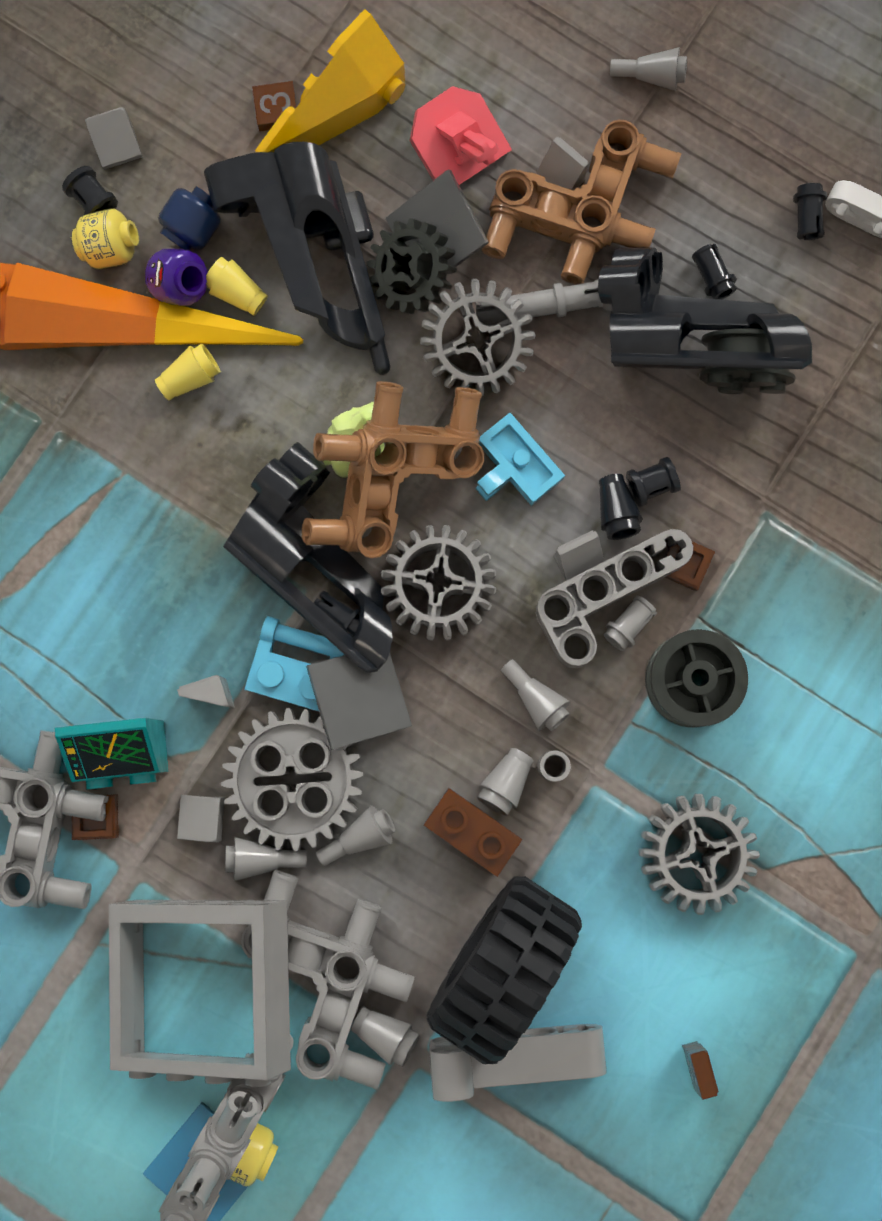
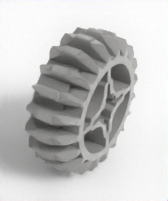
(512, 324)
(419, 578)
(706, 874)

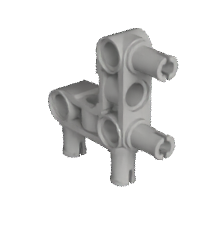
(37, 831)
(315, 956)
(218, 1150)

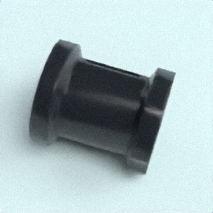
(88, 191)
(653, 481)

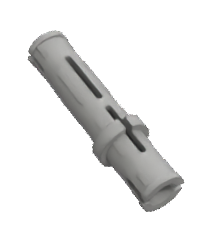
(545, 302)

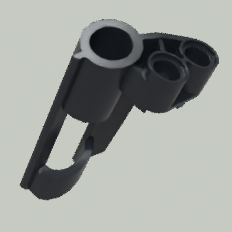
(301, 199)
(651, 326)
(272, 546)

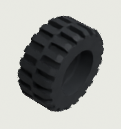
(505, 971)

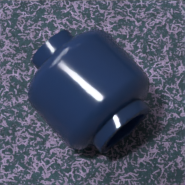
(189, 218)

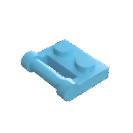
(283, 676)

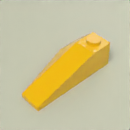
(349, 90)

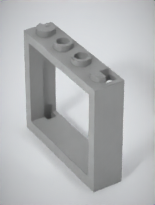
(269, 978)

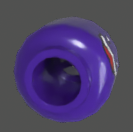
(176, 276)

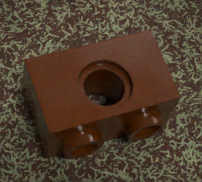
(473, 832)

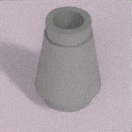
(505, 783)
(386, 1035)

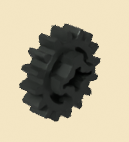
(428, 266)

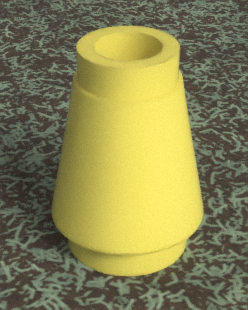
(234, 286)
(188, 372)

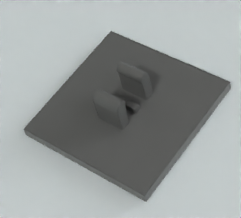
(447, 209)
(356, 702)

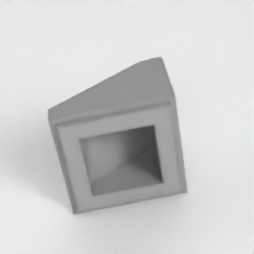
(113, 137)
(563, 165)
(579, 555)
(209, 690)
(201, 818)

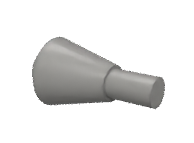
(660, 68)
(541, 702)
(367, 832)
(252, 859)

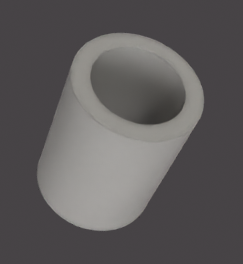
(565, 761)

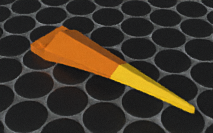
(65, 311)

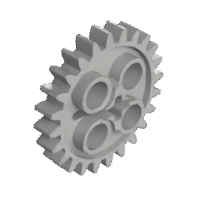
(295, 818)

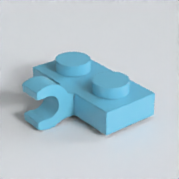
(517, 461)

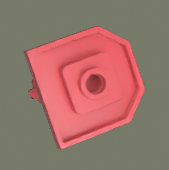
(457, 135)

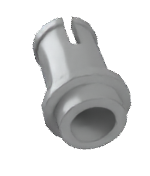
(629, 623)

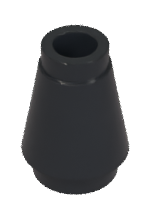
(618, 509)

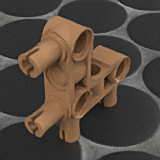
(561, 211)
(376, 480)

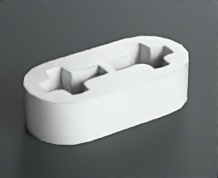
(856, 206)

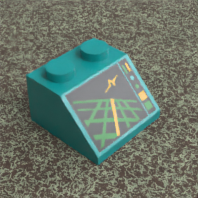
(114, 750)

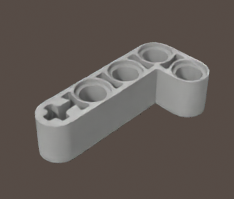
(615, 586)
(538, 1057)

